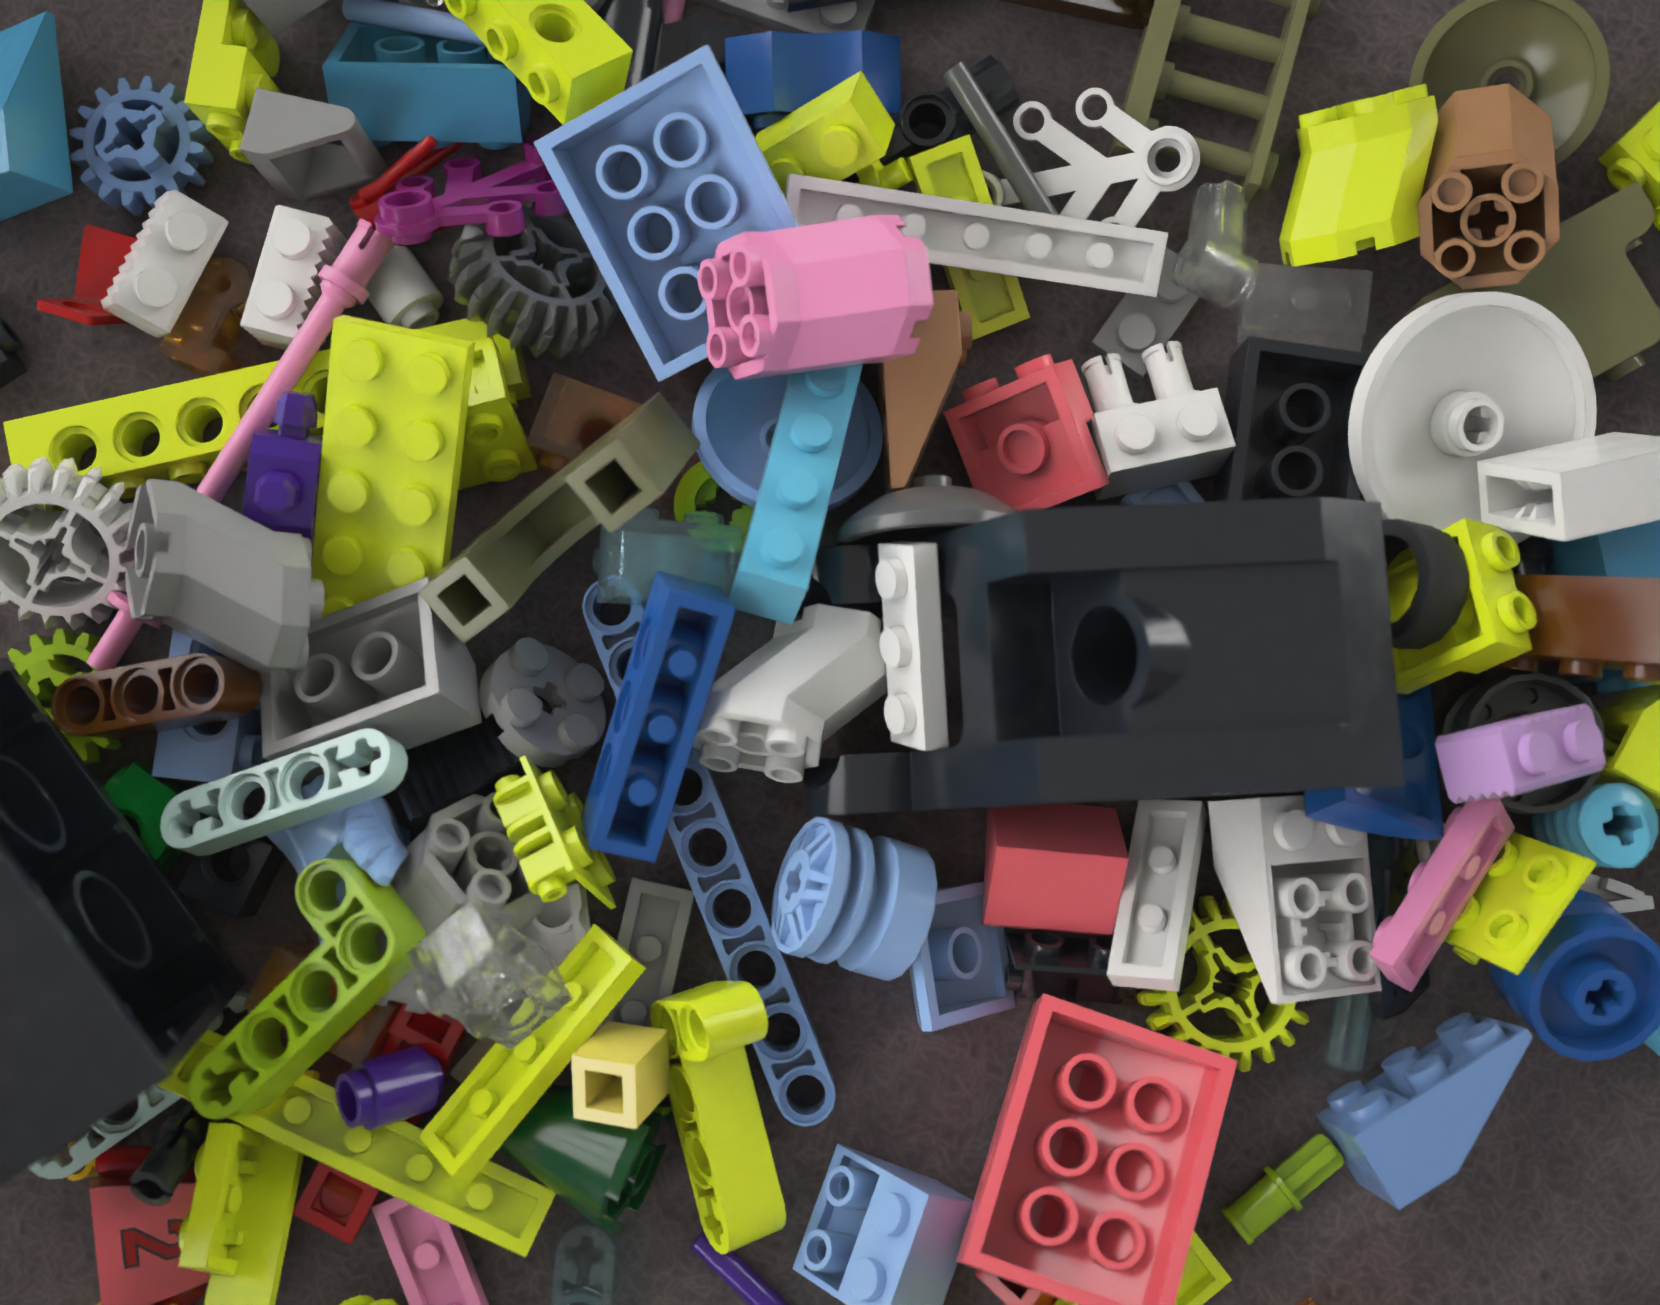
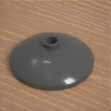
(920, 512)

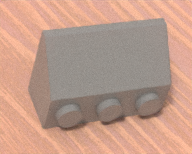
(376, 668)

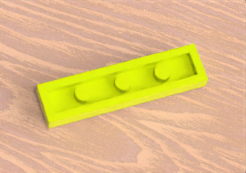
(512, 1081)

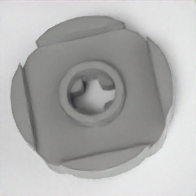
(569, 688)

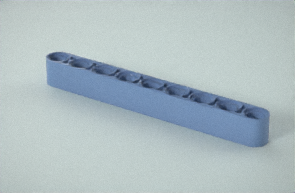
(731, 942)

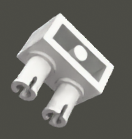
(1156, 441)

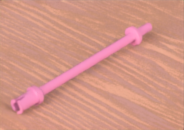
(341, 288)

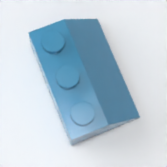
(425, 86)

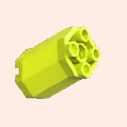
(1359, 176)

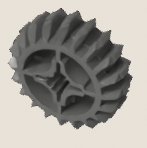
(533, 285)

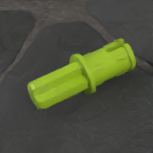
(1284, 1187)

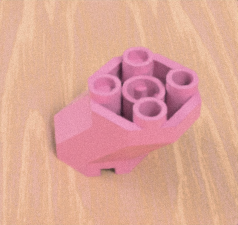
(815, 297)

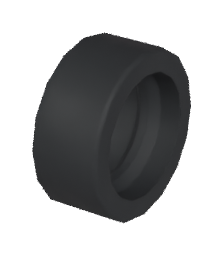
(1440, 582)

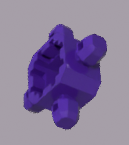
(285, 469)

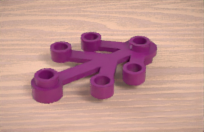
(470, 199)

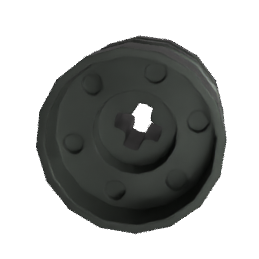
(1509, 698)

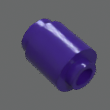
(389, 1088)

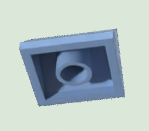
(960, 963)

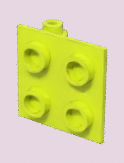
(550, 835)
(1518, 902)

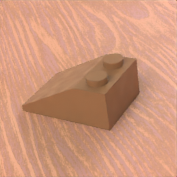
(918, 385)

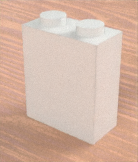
(1573, 486)

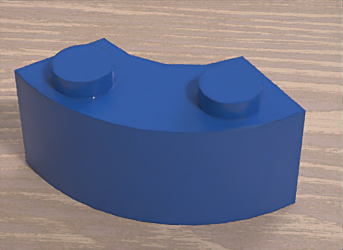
(785, 70)

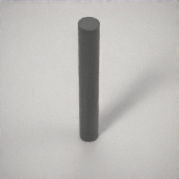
(997, 140)

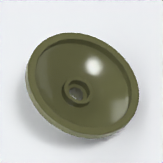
(1543, 43)

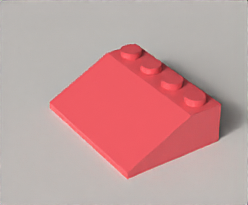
(1097, 1159)

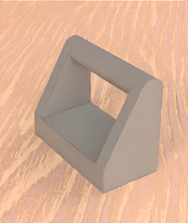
(292, 150)

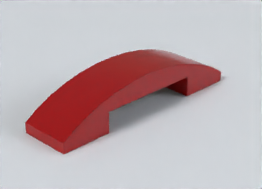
(342, 1202)

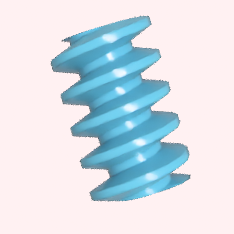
(1609, 825)

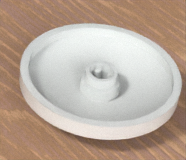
(1462, 387)

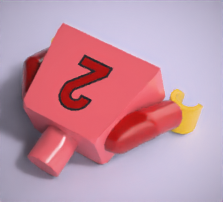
(137, 1240)

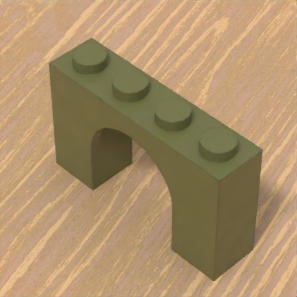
(600, 485)

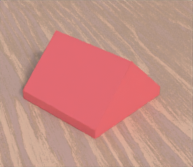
(1054, 868)

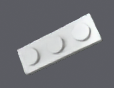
(912, 644)
(1157, 895)

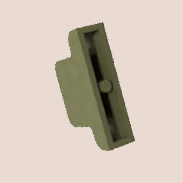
(1593, 283)

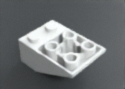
(1297, 897)

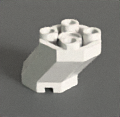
(793, 694)

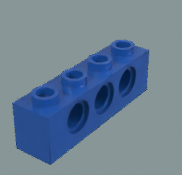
(656, 716)

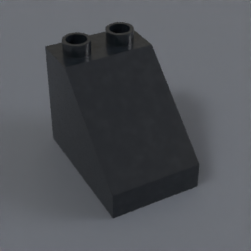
(97, 946)

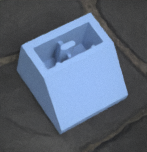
(882, 1233)

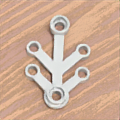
(1094, 173)

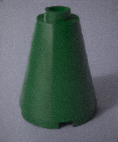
(588, 1162)

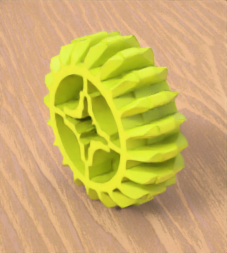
(1199, 995)

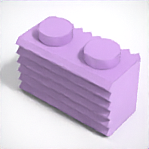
(1520, 754)

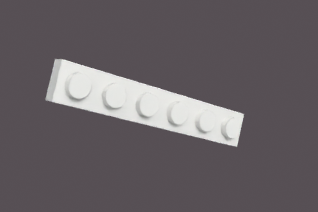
(995, 236)

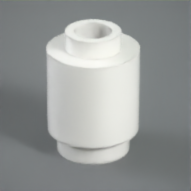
(404, 291)

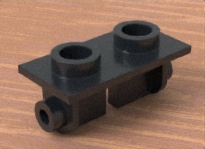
(1046, 959)

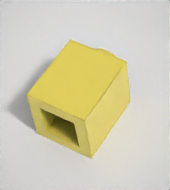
(621, 1074)

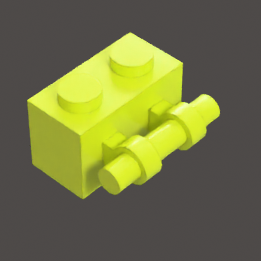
(836, 137)

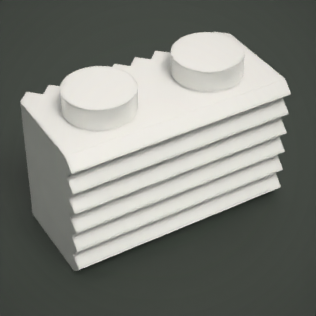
(164, 263)
(287, 274)

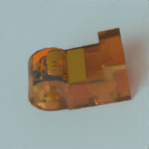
(210, 320)

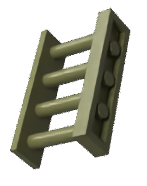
(1156, 78)

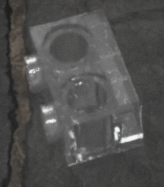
(487, 976)

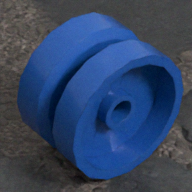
(1588, 984)

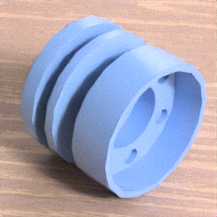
(853, 899)

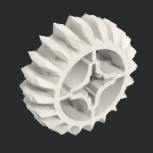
(84, 553)

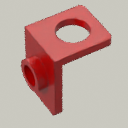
(98, 263)

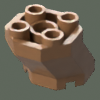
(1489, 189)

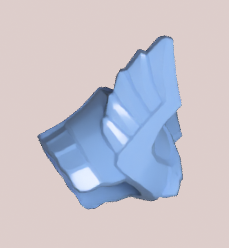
(360, 833)

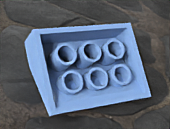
(657, 190)

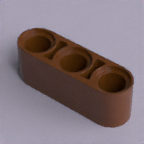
(124, 698)

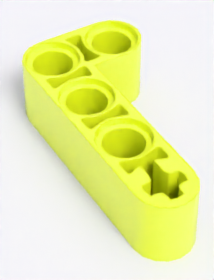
(720, 1110)

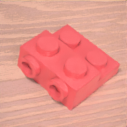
(1029, 436)

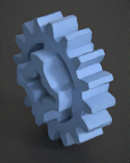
(112, 138)

